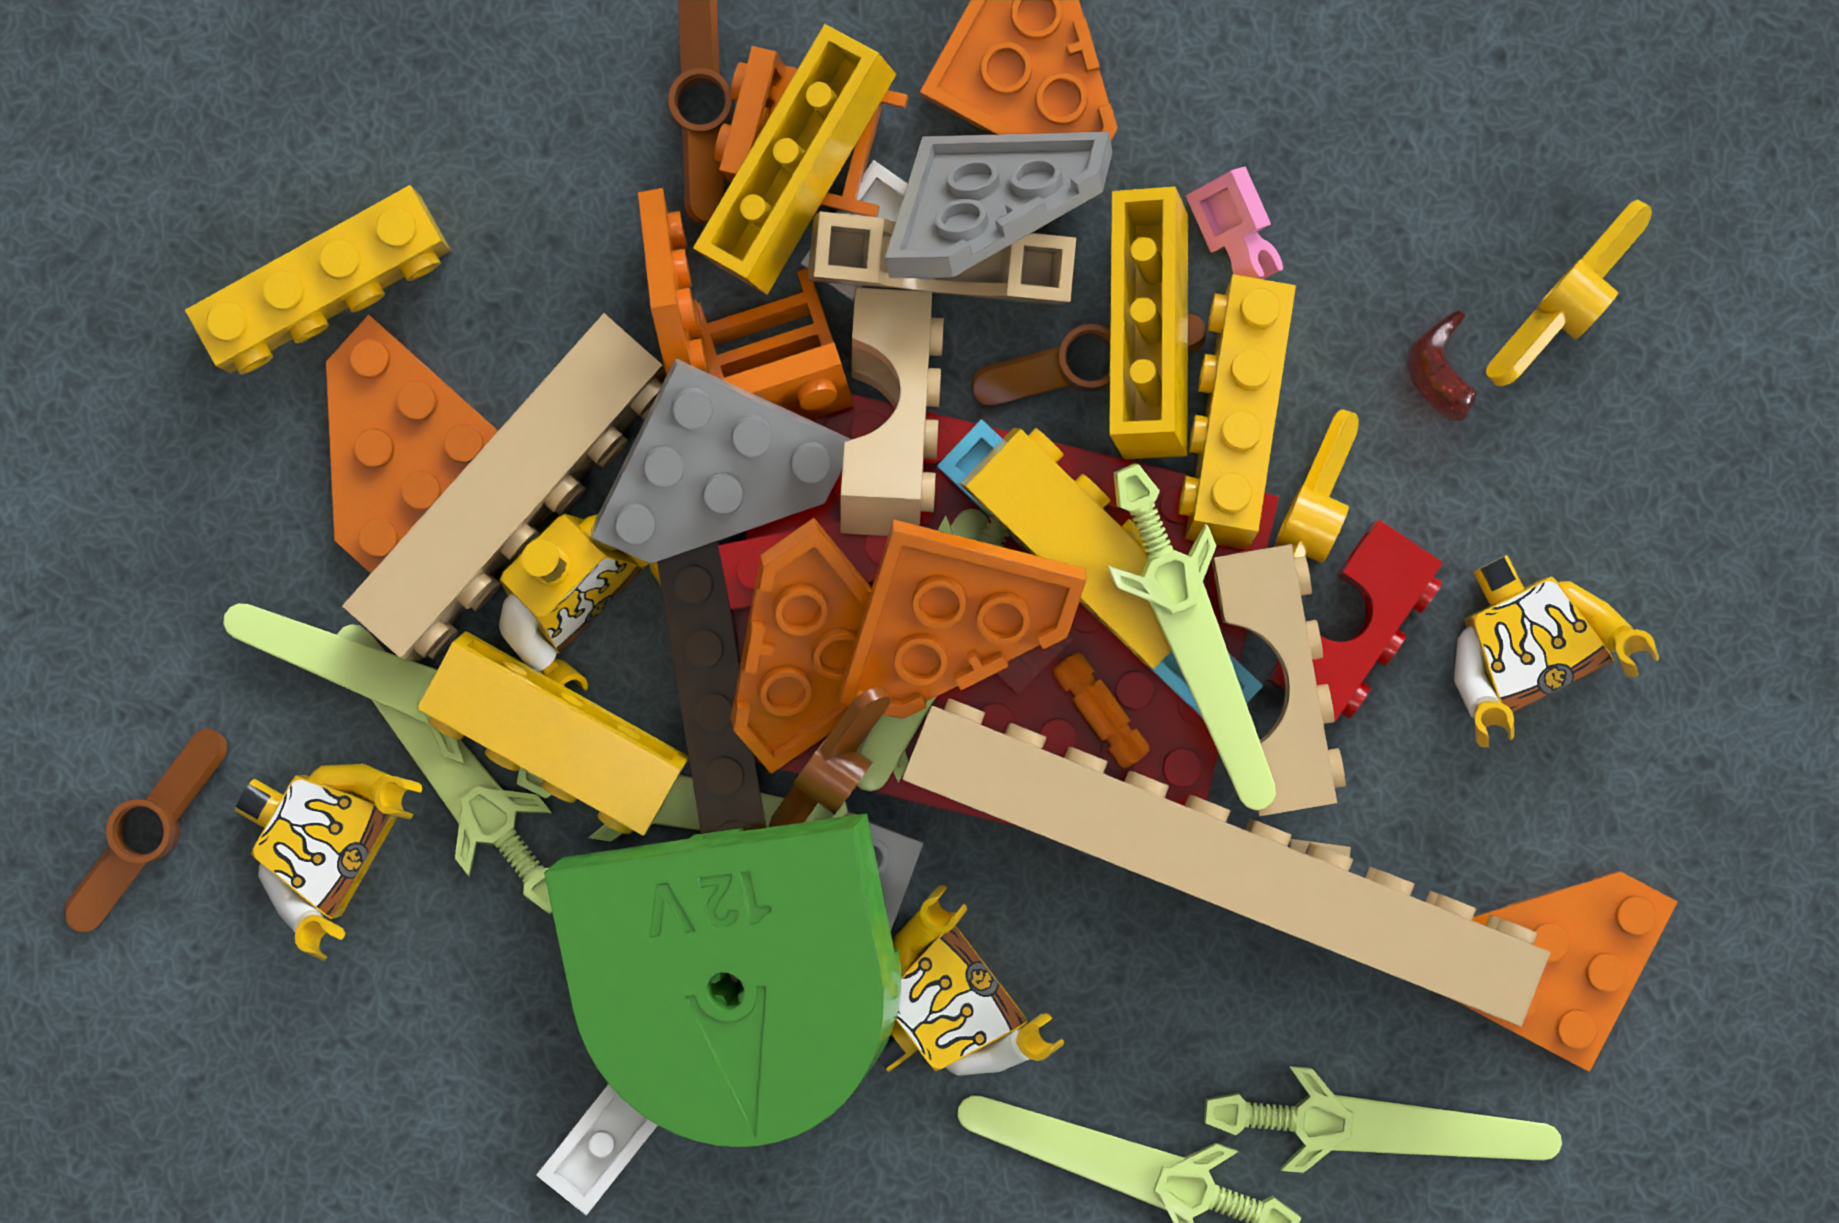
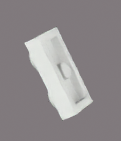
(596, 1150)

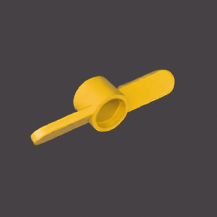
(1574, 300)
(1314, 516)

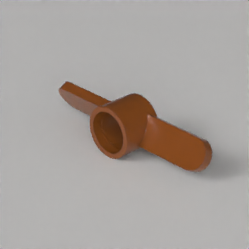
(700, 65)
(1050, 370)
(836, 763)
(120, 863)

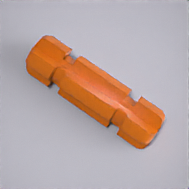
(1101, 710)

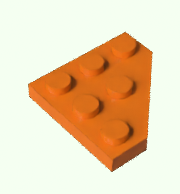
(1022, 70)
(668, 272)
(392, 440)
(954, 615)
(797, 646)
(1598, 947)

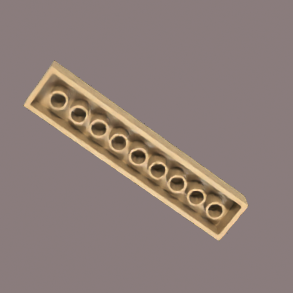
(1229, 866)

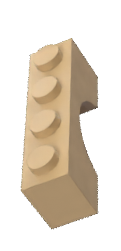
(854, 249)
(885, 468)
(1264, 595)

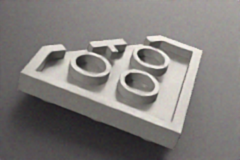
(988, 192)
(713, 468)

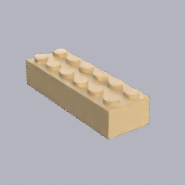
(508, 493)

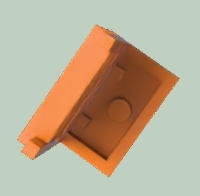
(757, 90)
(803, 383)

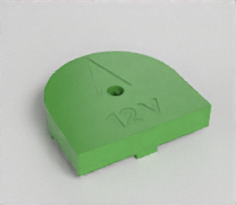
(781, 910)

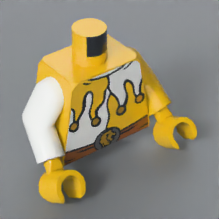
(559, 591)
(1535, 644)
(321, 841)
(954, 1002)

